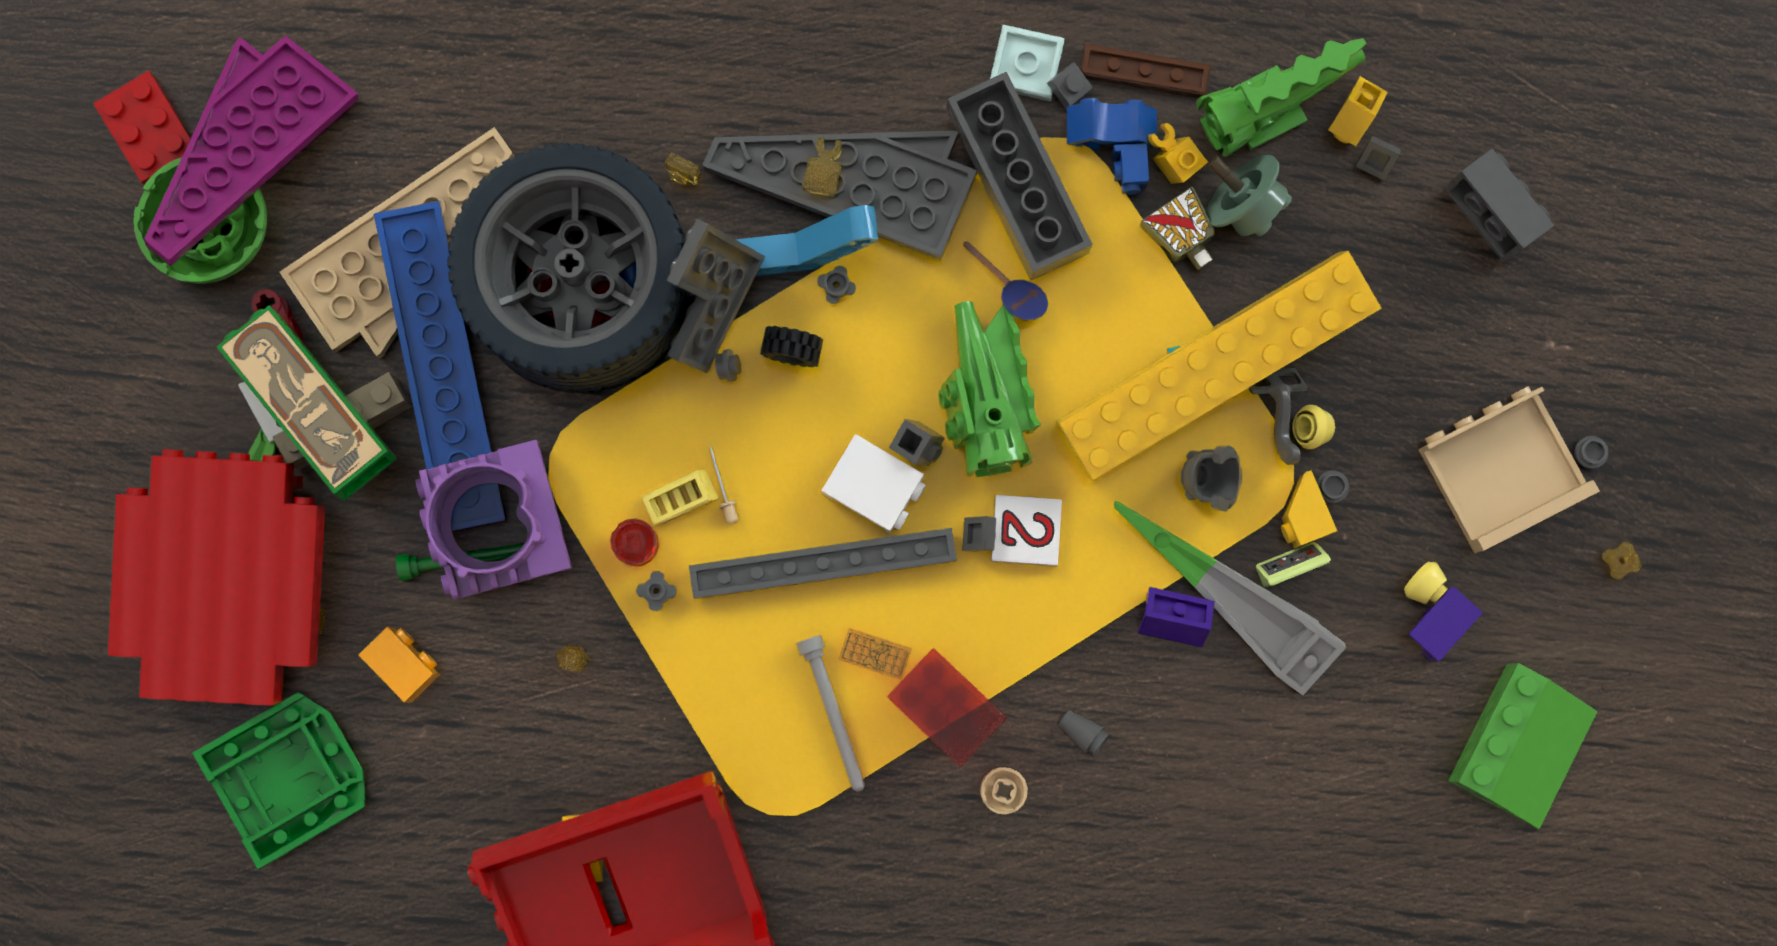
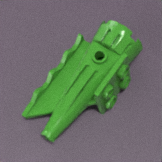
(1271, 101)
(989, 394)

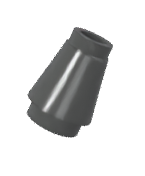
(1084, 732)

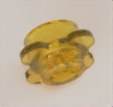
(1630, 557)

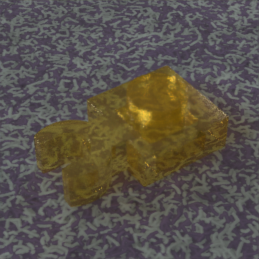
(822, 172)

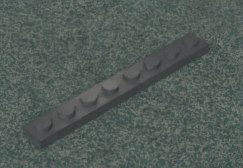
(822, 563)

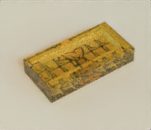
(875, 654)

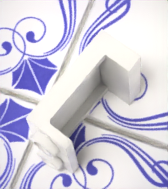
(874, 484)

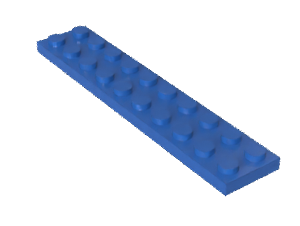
(436, 352)

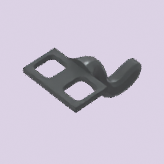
(1280, 392)

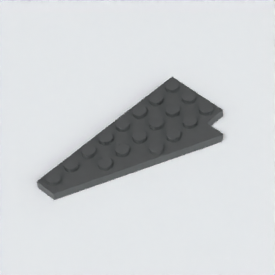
(898, 173)

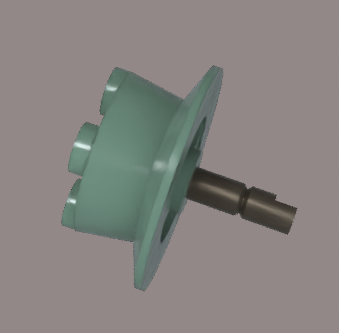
(1247, 196)

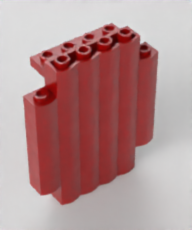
(216, 578)

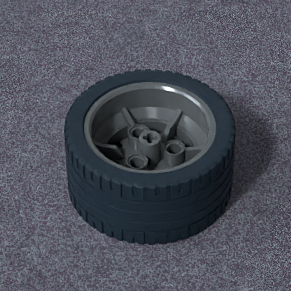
(502, 225)

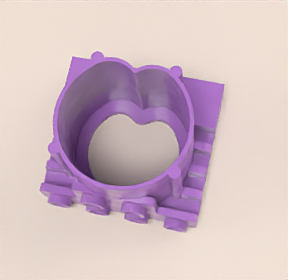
(523, 471)

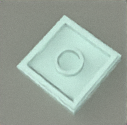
(1029, 60)

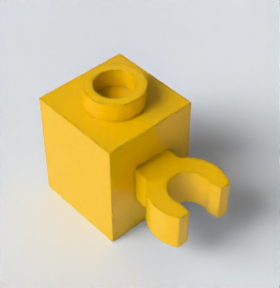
(1178, 156)

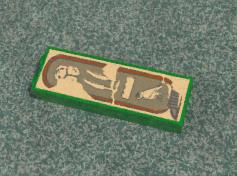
(306, 403)

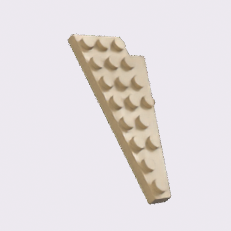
(345, 276)

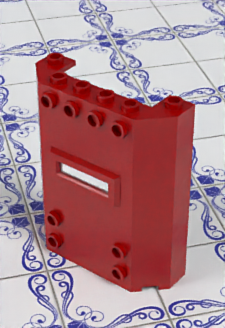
(669, 862)

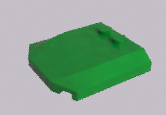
(284, 777)

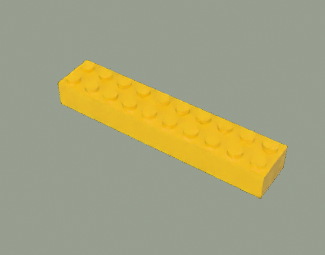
(1218, 364)

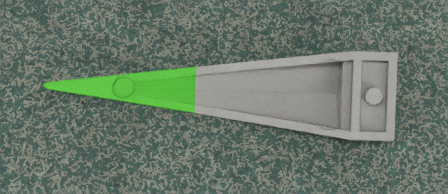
(1278, 632)

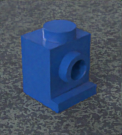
(1131, 167)

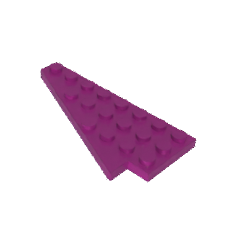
(250, 129)

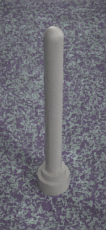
(812, 651)

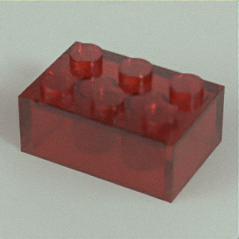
(946, 707)

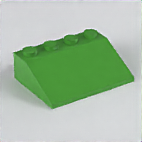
(1523, 744)

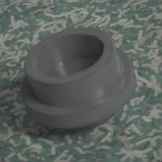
(727, 365)
(1591, 452)
(1333, 486)

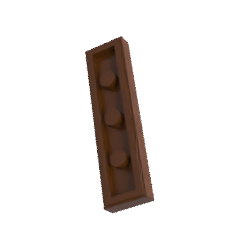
(1145, 70)

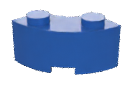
(1110, 124)

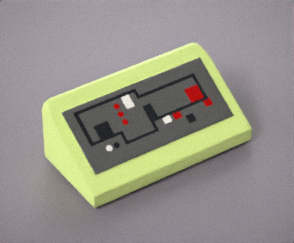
(1292, 564)

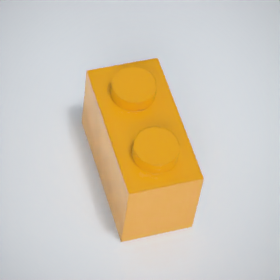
(400, 663)

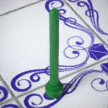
(411, 566)

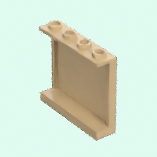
(1505, 470)

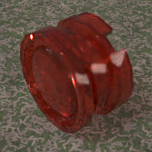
(634, 542)

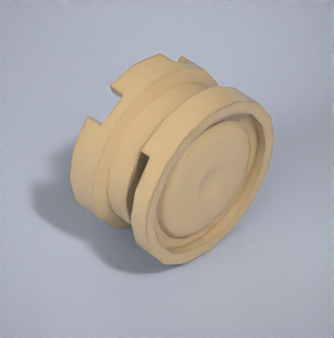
(1003, 790)

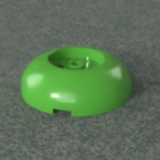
(219, 254)

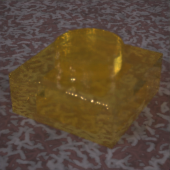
(682, 169)

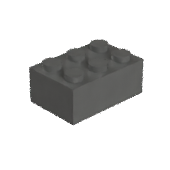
(1499, 205)

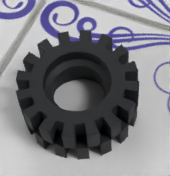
(791, 346)

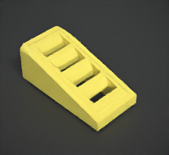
(706, 489)

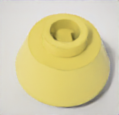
(1313, 427)
(1426, 584)

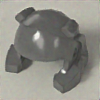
(1213, 476)

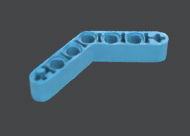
(818, 243)

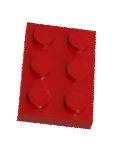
(144, 125)

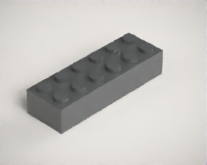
(1018, 176)

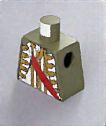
(1182, 229)

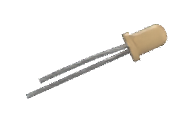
(728, 507)

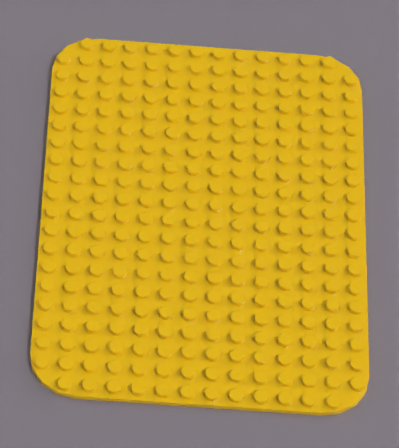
(881, 363)

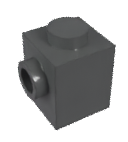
(917, 443)

